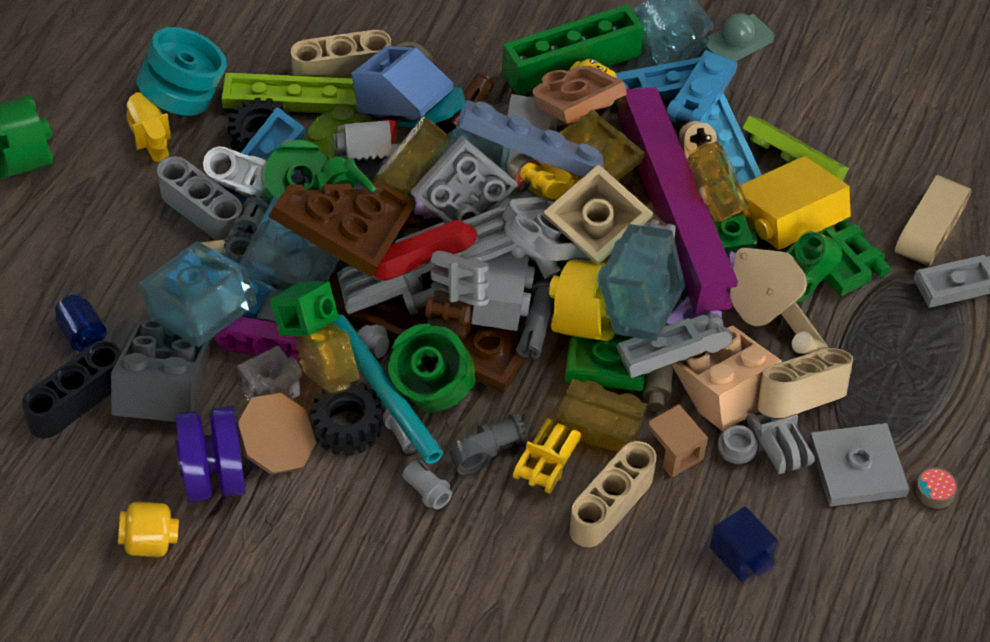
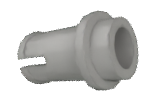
(435, 492)

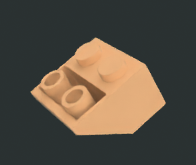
(728, 381)

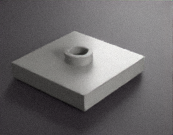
(858, 464)

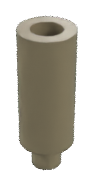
(658, 387)

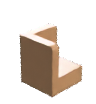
(681, 438)

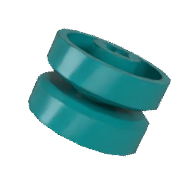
(181, 71)

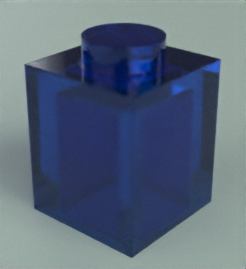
(744, 544)

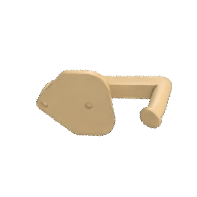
(770, 287)

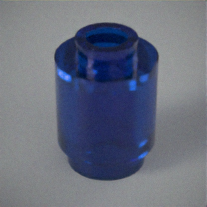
(79, 322)

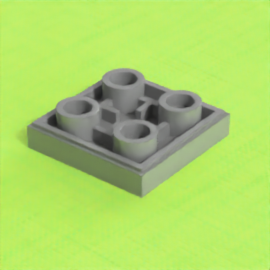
(463, 183)

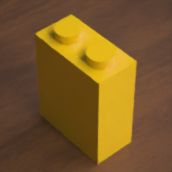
(794, 202)

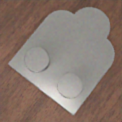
(535, 232)

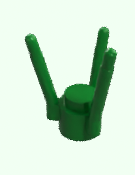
(342, 171)

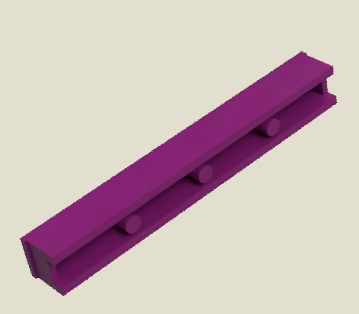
(677, 199)

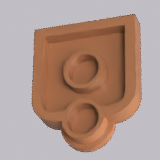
(577, 91)

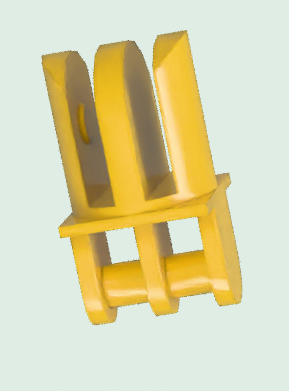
(148, 126)
(548, 180)
(546, 456)

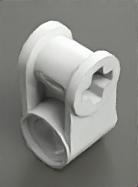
(243, 174)

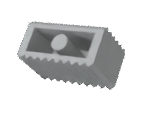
(363, 141)

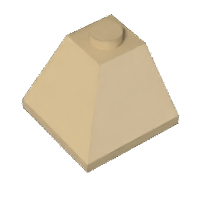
(596, 213)

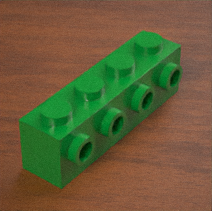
(605, 37)

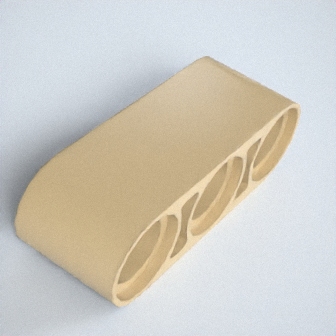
(336, 54)
(933, 220)
(804, 382)
(610, 509)

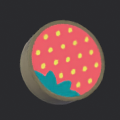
(514, 168)
(936, 487)

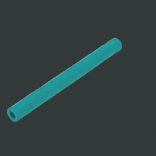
(391, 396)

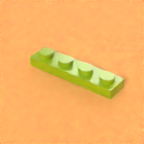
(295, 92)

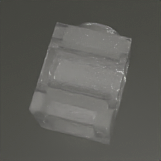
(256, 374)

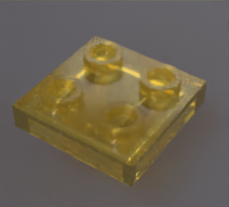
(618, 152)

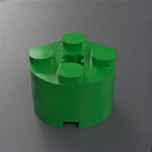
(23, 138)
(409, 370)

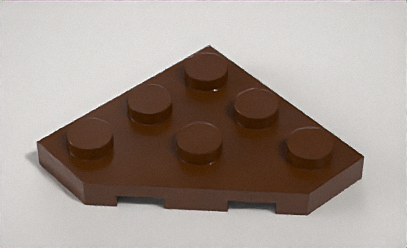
(346, 220)

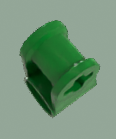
(815, 269)

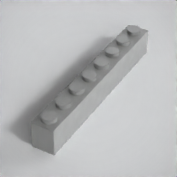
(506, 273)

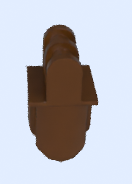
(451, 315)

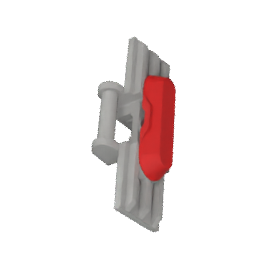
(411, 257)

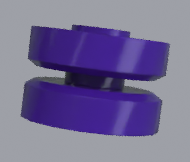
(209, 454)

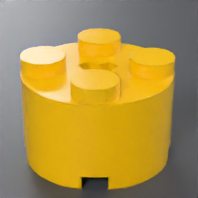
(580, 302)

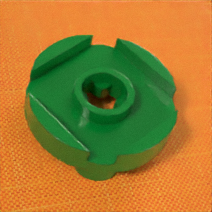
(285, 161)

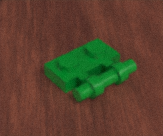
(853, 269)

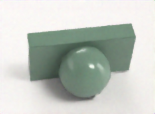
(740, 37)

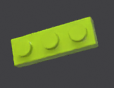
(792, 148)

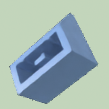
(399, 84)

